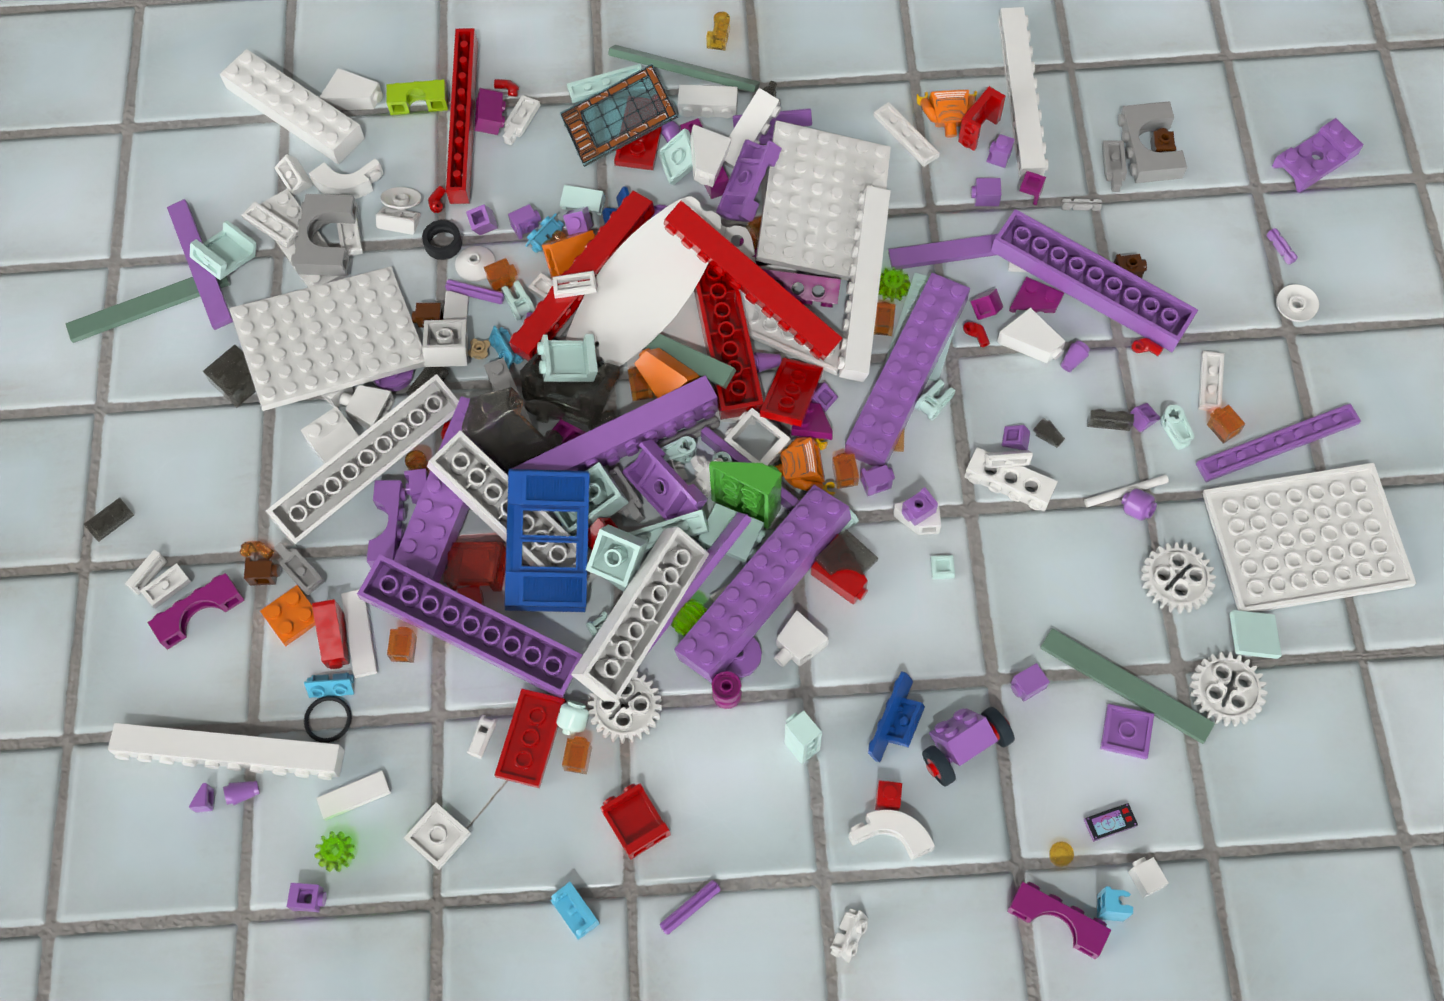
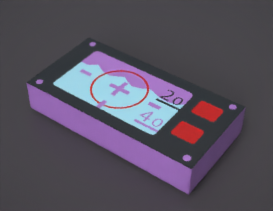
(1110, 822)

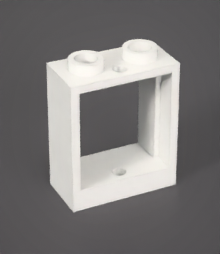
(774, 453)

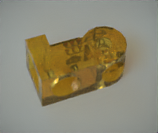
(719, 36)

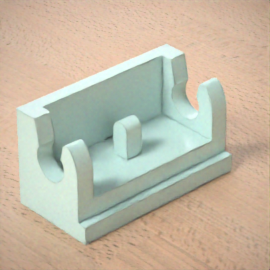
(579, 197)

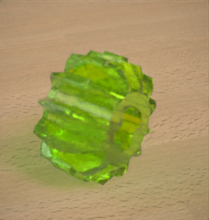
(894, 284)
(688, 616)
(326, 855)

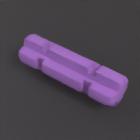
(1282, 246)

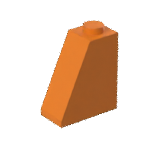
(563, 251)
(663, 371)

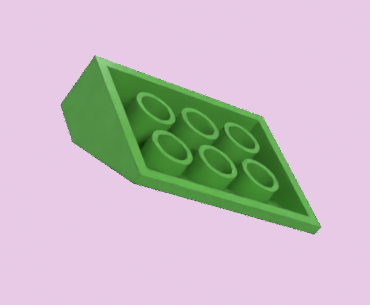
(747, 488)

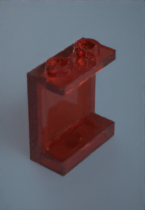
(476, 565)

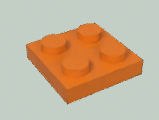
(290, 615)

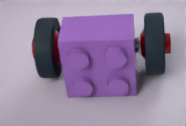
(964, 738)

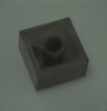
(231, 376)

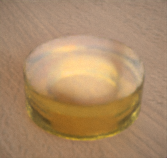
(1061, 854)

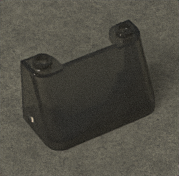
(580, 400)
(502, 433)

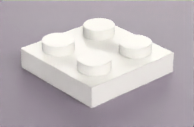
(437, 836)

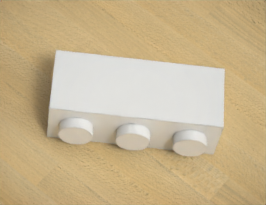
(707, 101)

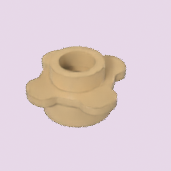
(479, 354)

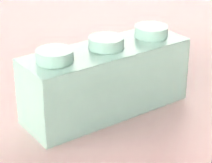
(802, 736)

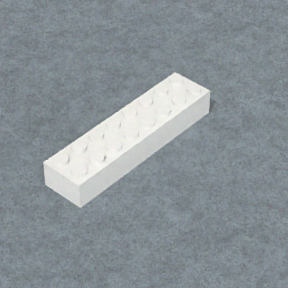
(292, 106)
(485, 491)
(640, 614)

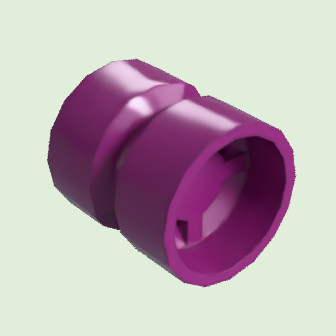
(726, 690)

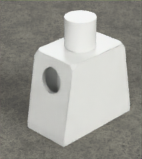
(367, 405)
(799, 641)

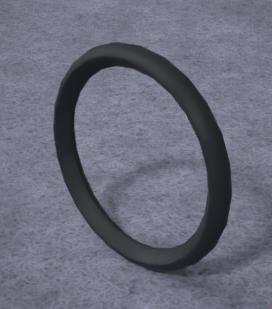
(336, 737)

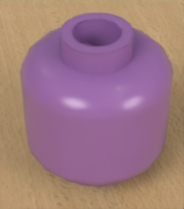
(1139, 504)

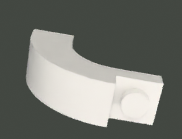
(353, 184)
(896, 824)

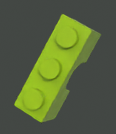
(401, 96)

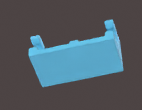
(1110, 907)
(574, 910)

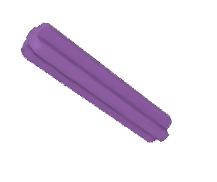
(475, 291)
(690, 907)

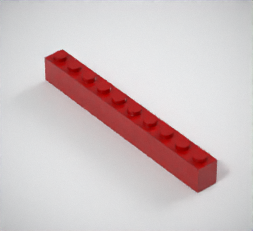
(462, 116)
(751, 280)
(554, 313)

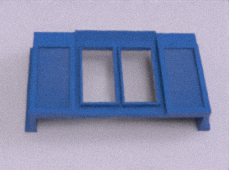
(546, 587)

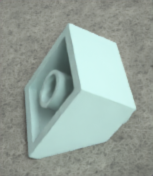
(616, 555)

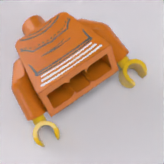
(947, 108)
(803, 464)

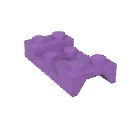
(1332, 144)
(739, 194)
(652, 469)

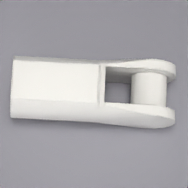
(481, 739)

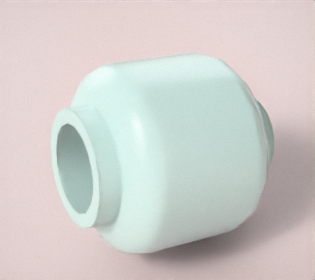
(572, 717)

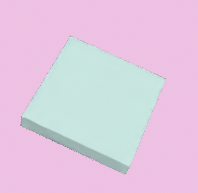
(677, 157)
(1255, 634)

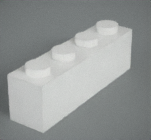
(752, 124)

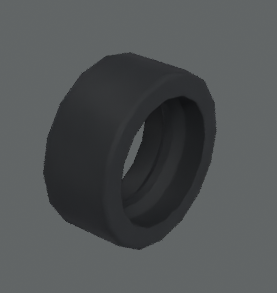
(439, 227)

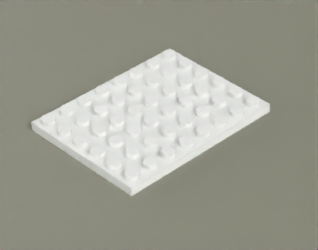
(815, 198)
(327, 338)
(1308, 538)

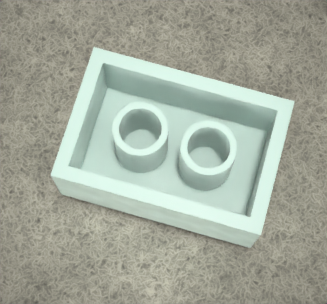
(604, 500)

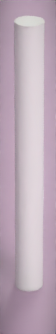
(1122, 491)

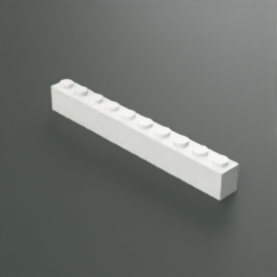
(1021, 92)
(864, 284)
(226, 750)

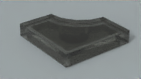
(846, 553)

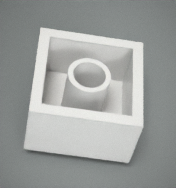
(445, 343)

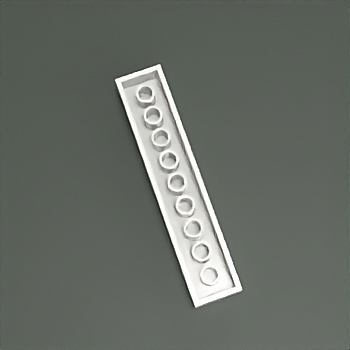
(363, 460)

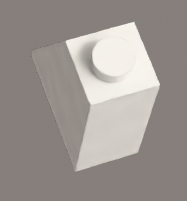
(351, 92)
(708, 154)
(1032, 337)

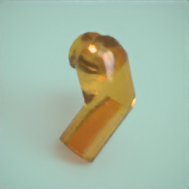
(256, 546)

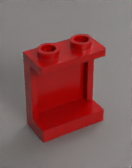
(988, 107)
(634, 820)

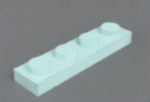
(587, 87)
(692, 524)

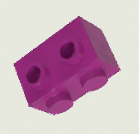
(489, 111)

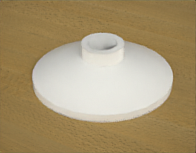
(400, 198)
(474, 270)
(1300, 296)

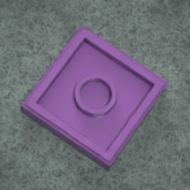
(1127, 731)

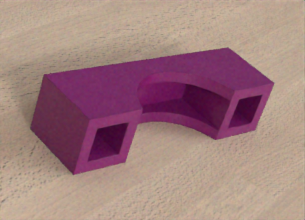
(172, 624)
(1087, 933)

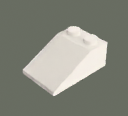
(329, 434)

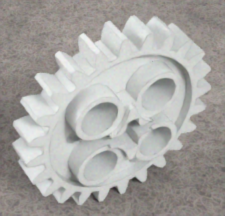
(1194, 591)
(1248, 697)
(638, 721)

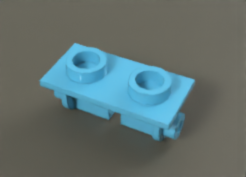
(537, 238)
(500, 341)
(321, 686)

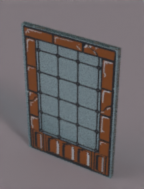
(618, 115)

